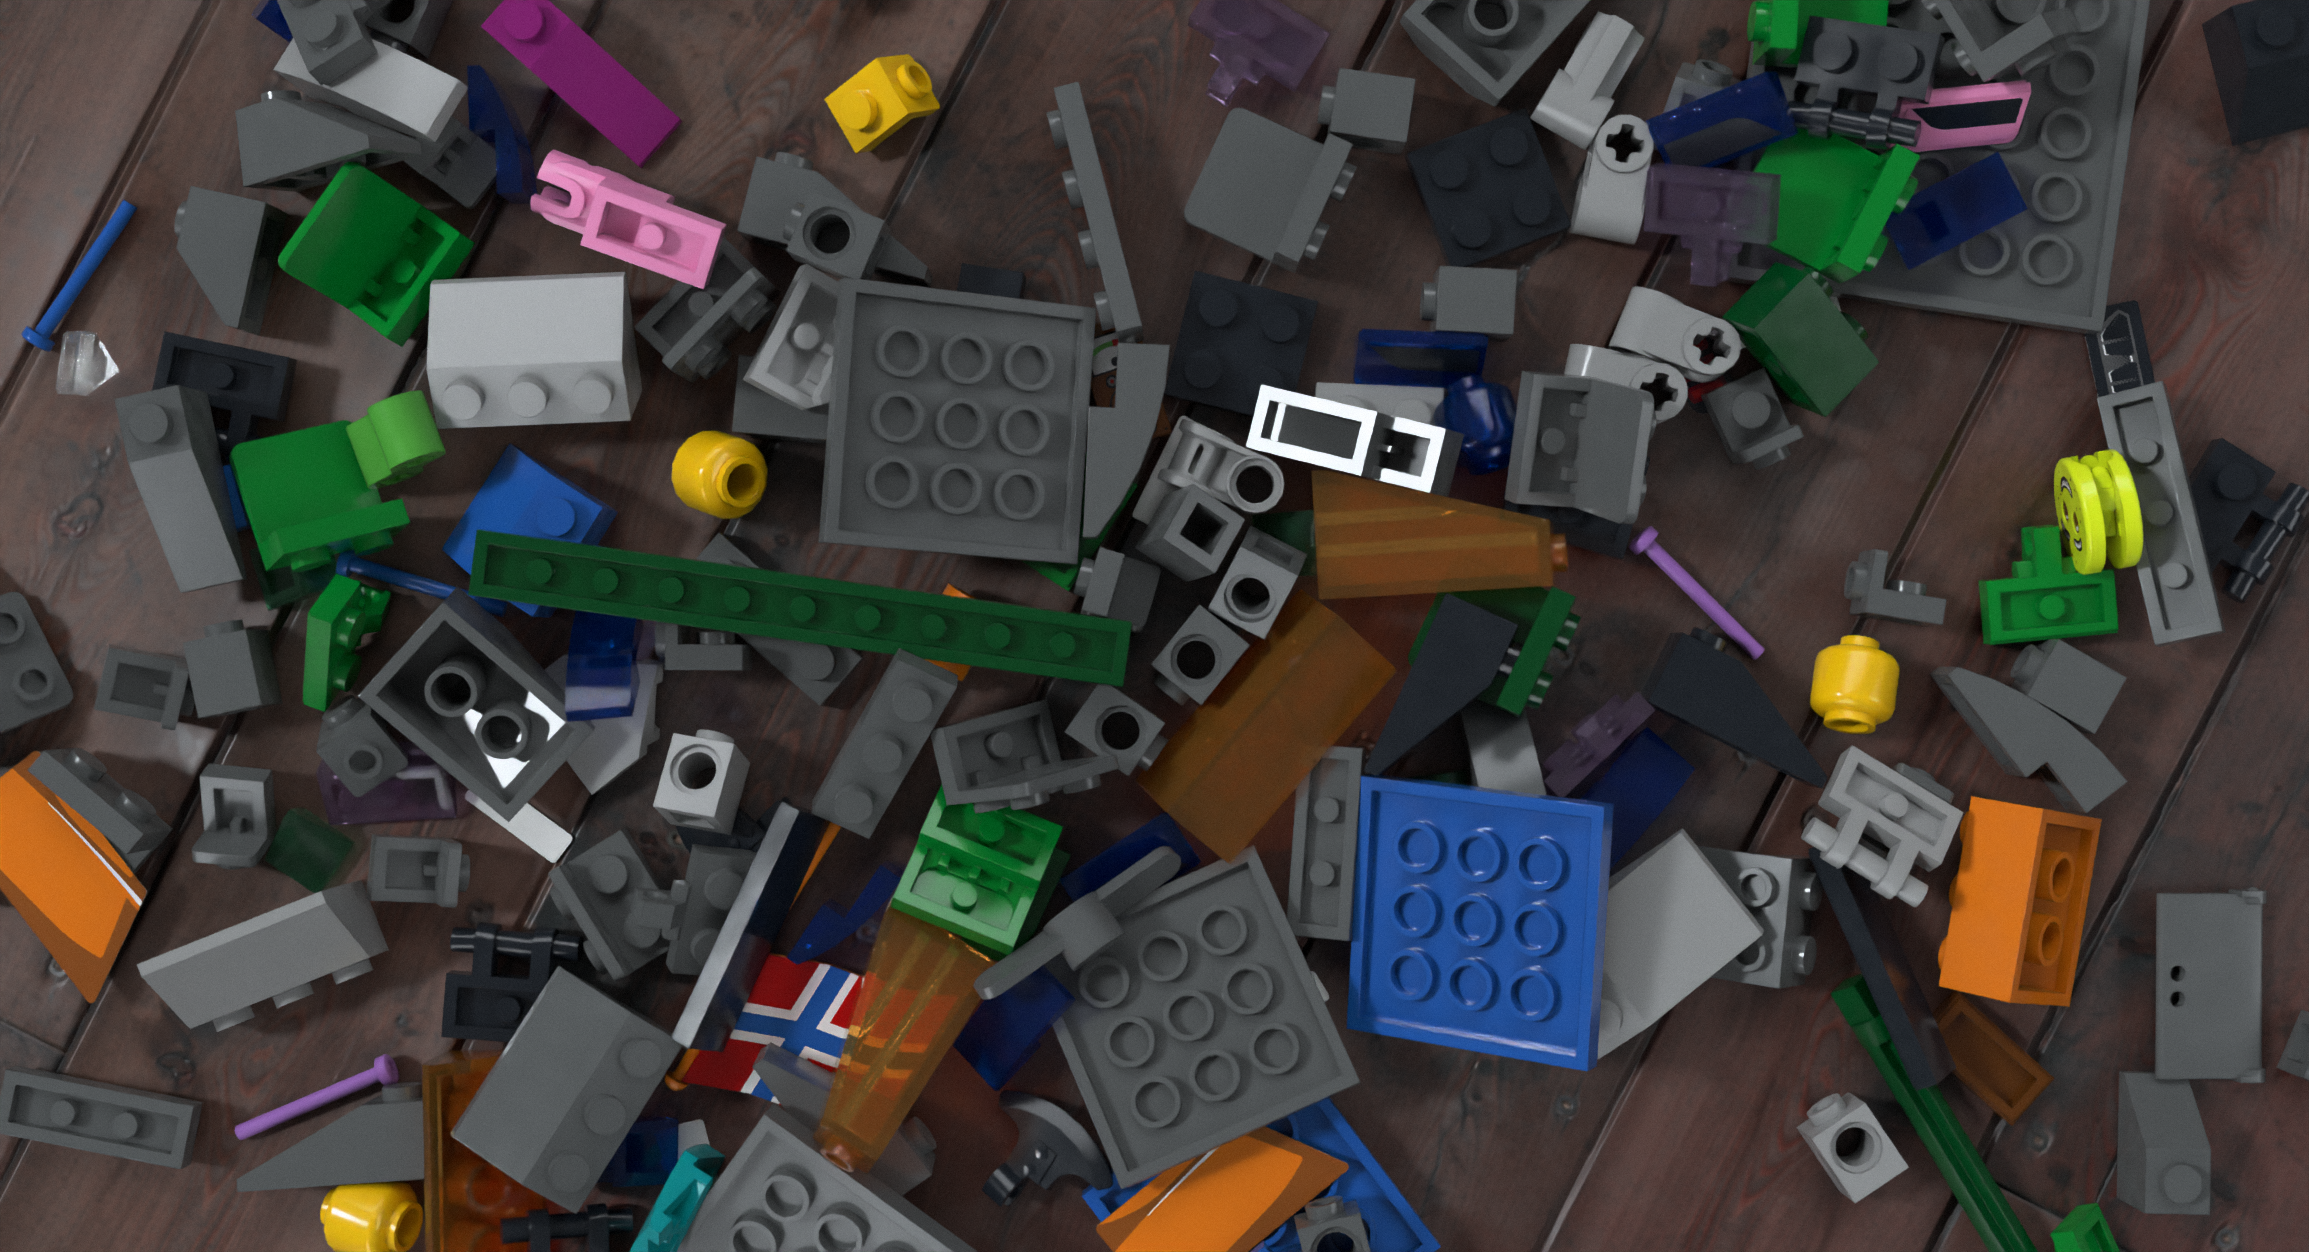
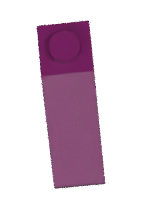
(583, 76)

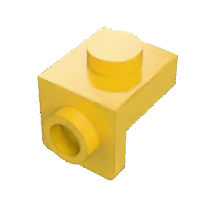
(882, 100)

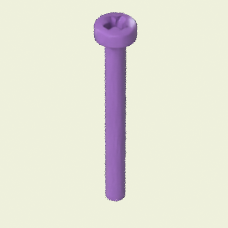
(1645, 542)
(384, 1071)

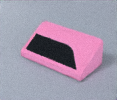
(1969, 115)

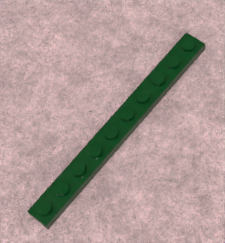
(799, 607)

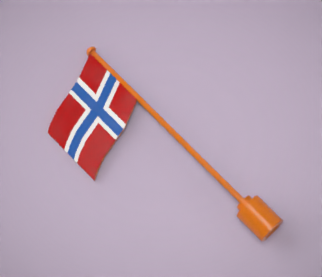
(790, 1004)

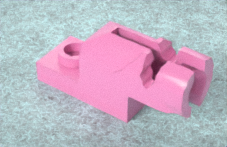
(628, 219)

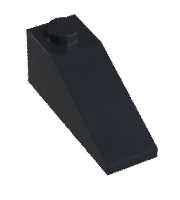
(1450, 672)
(1722, 700)

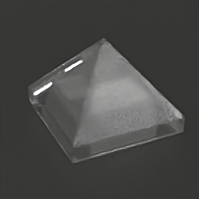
(83, 364)

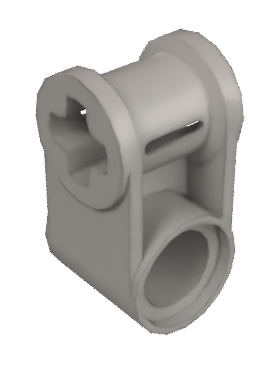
(1611, 192)
(1664, 332)
(1631, 372)
(1219, 468)

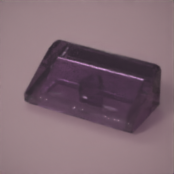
(413, 793)

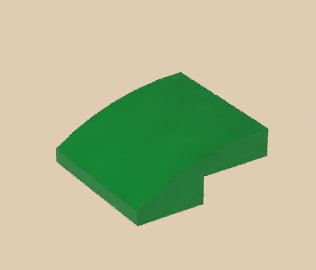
(977, 871)

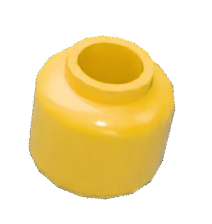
(719, 474)
(1854, 685)
(371, 1217)

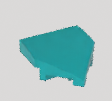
(679, 1200)

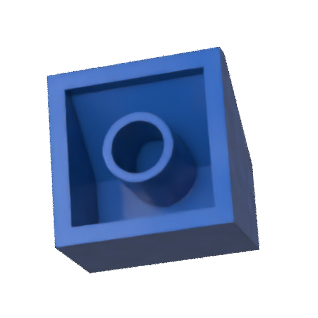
(530, 501)

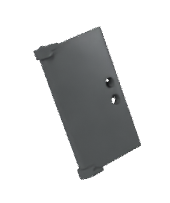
(2219, 985)

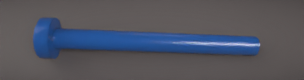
(40, 335)
(349, 563)

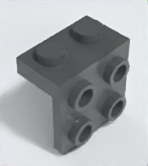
(1990, 52)
(1269, 188)
(698, 324)
(1580, 445)
(29, 671)
(1010, 760)
(116, 812)
(1781, 898)

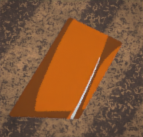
(64, 879)
(1223, 1197)

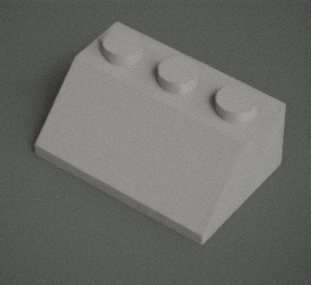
(532, 350)
(268, 957)

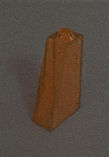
(1413, 542)
(899, 1029)

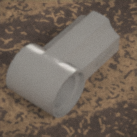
(1582, 92)

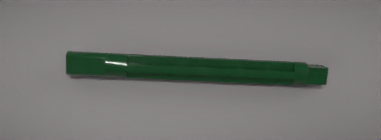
(1935, 1126)

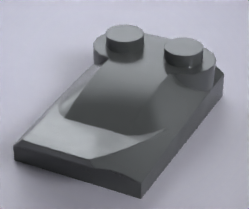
(1487, 42)

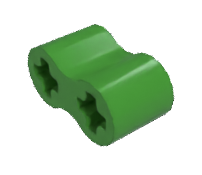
(395, 439)

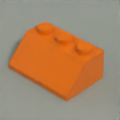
(2018, 903)

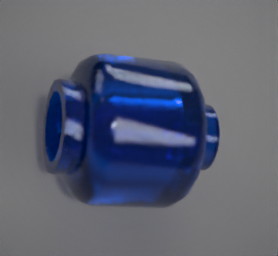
(1485, 418)

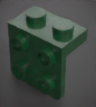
(1542, 622)

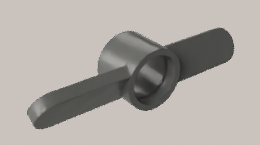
(1084, 927)

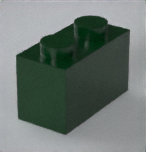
(1802, 337)

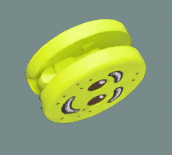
(2098, 511)

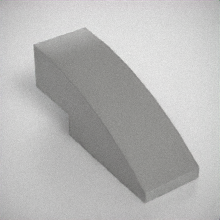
(385, 90)

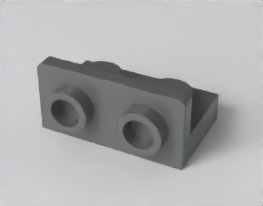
(599, 895)

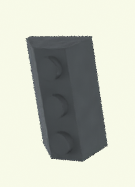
(566, 1089)

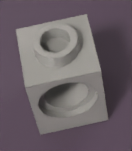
(717, 803)
(1870, 1164)

